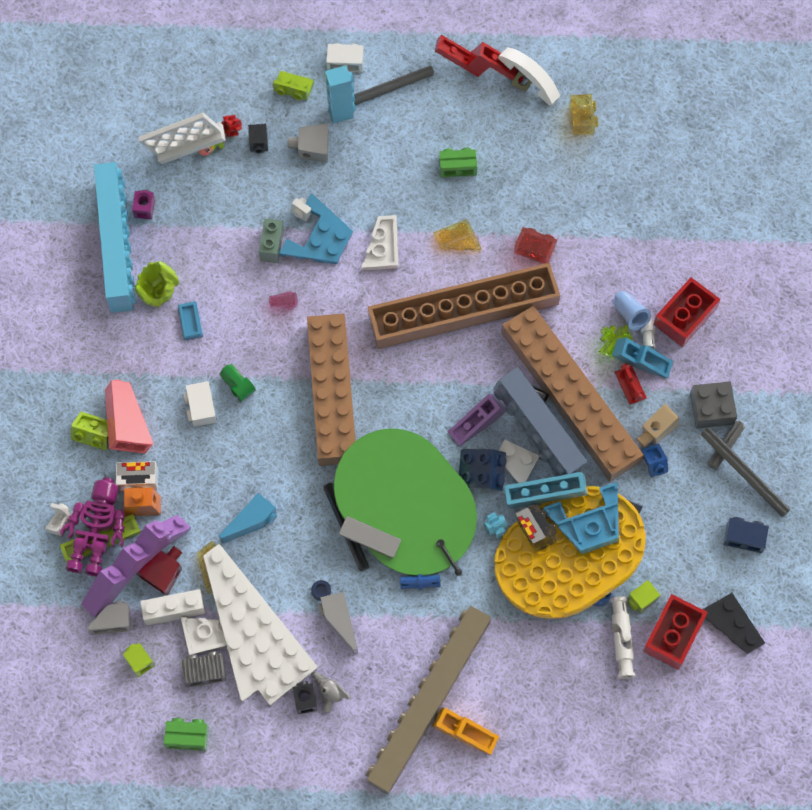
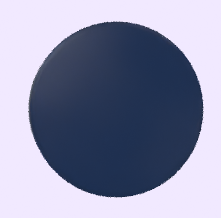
(320, 589)

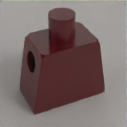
(162, 570)

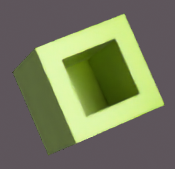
(643, 597)
(138, 659)

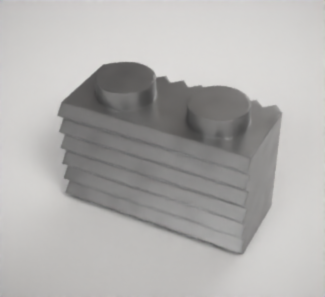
(203, 669)

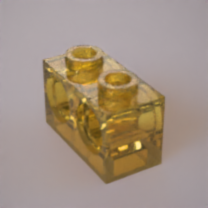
(581, 114)

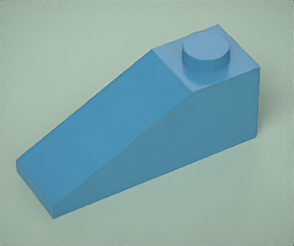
(251, 518)

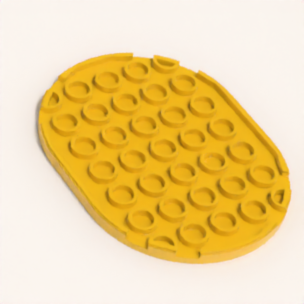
(559, 577)

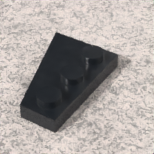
(733, 622)

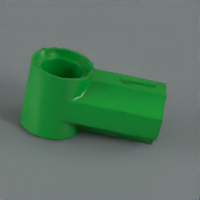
(239, 385)

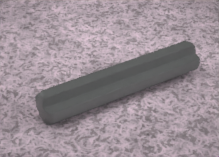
(730, 440)

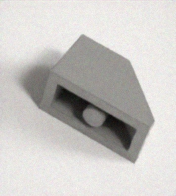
(112, 619)

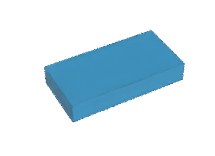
(190, 320)

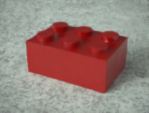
(686, 312)
(675, 631)

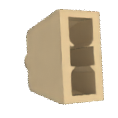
(664, 420)

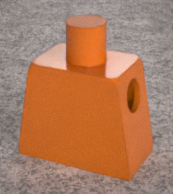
(141, 502)

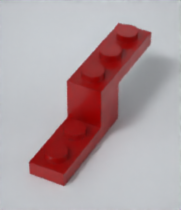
(477, 60)

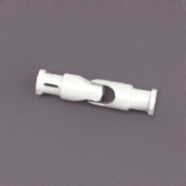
(622, 634)

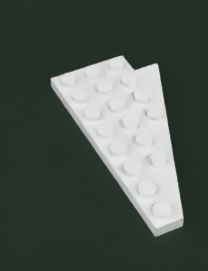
(258, 643)

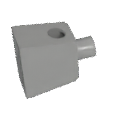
(312, 142)

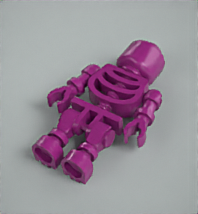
(104, 496)

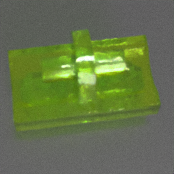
(608, 333)

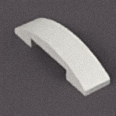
(533, 72)

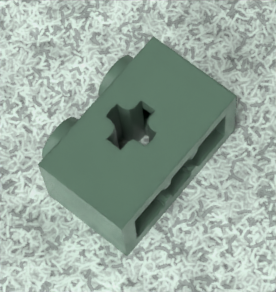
(271, 240)

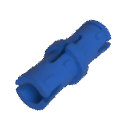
(420, 582)

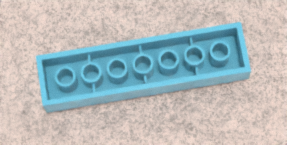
(114, 237)

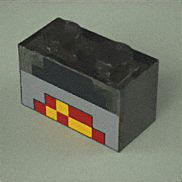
(536, 528)

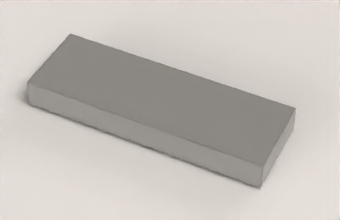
(370, 537)

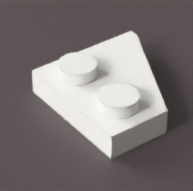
(519, 461)

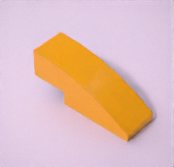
(465, 730)

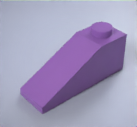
(477, 419)

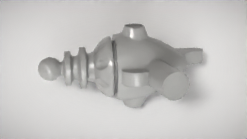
(330, 691)

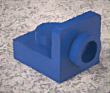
(655, 460)

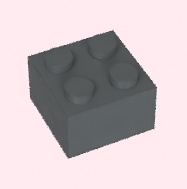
(713, 404)

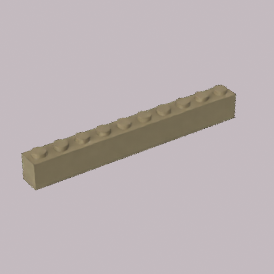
(428, 700)

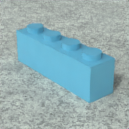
(340, 94)
(546, 490)

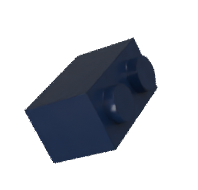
(746, 535)

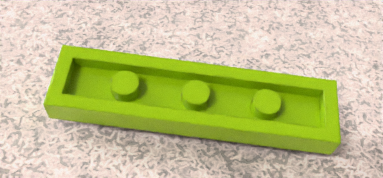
(130, 531)

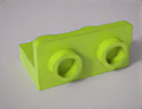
(293, 85)
(90, 431)

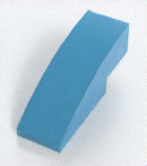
(642, 357)

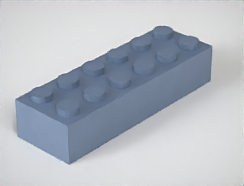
(538, 423)

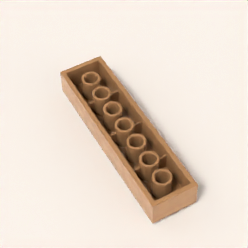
(331, 387)

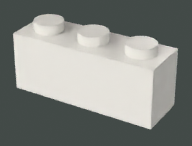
(172, 607)

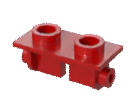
(630, 384)

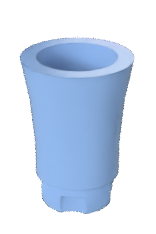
(631, 310)

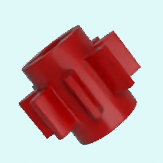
(231, 125)

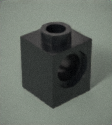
(258, 138)
(304, 706)

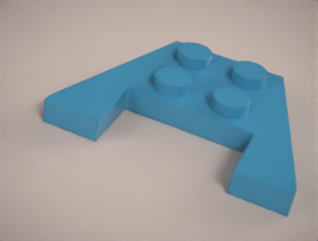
(326, 239)
(592, 528)

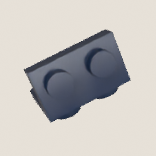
(483, 468)

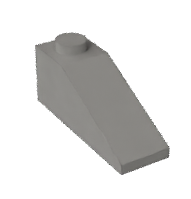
(337, 616)

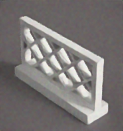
(182, 145)

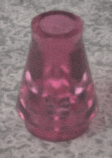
(284, 300)

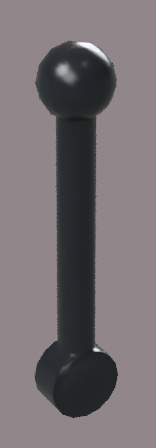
(440, 543)

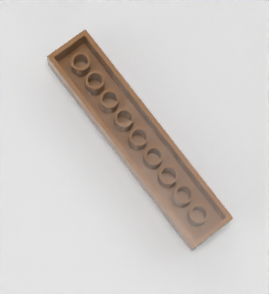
(463, 305)
(572, 393)

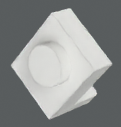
(300, 209)
(59, 519)

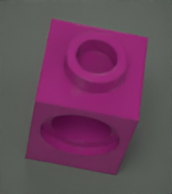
(143, 211)

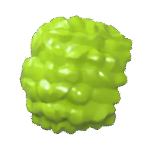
(156, 283)

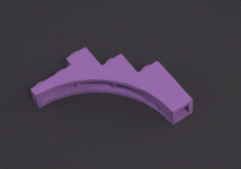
(131, 559)

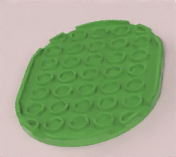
(410, 492)

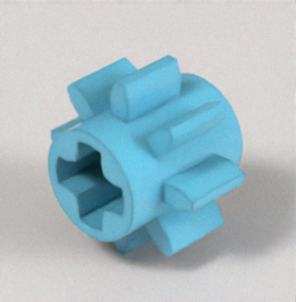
(495, 524)

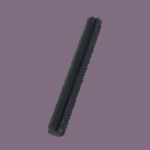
(355, 548)

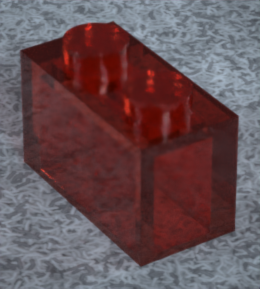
(535, 245)

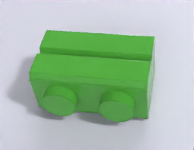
(458, 162)
(186, 734)

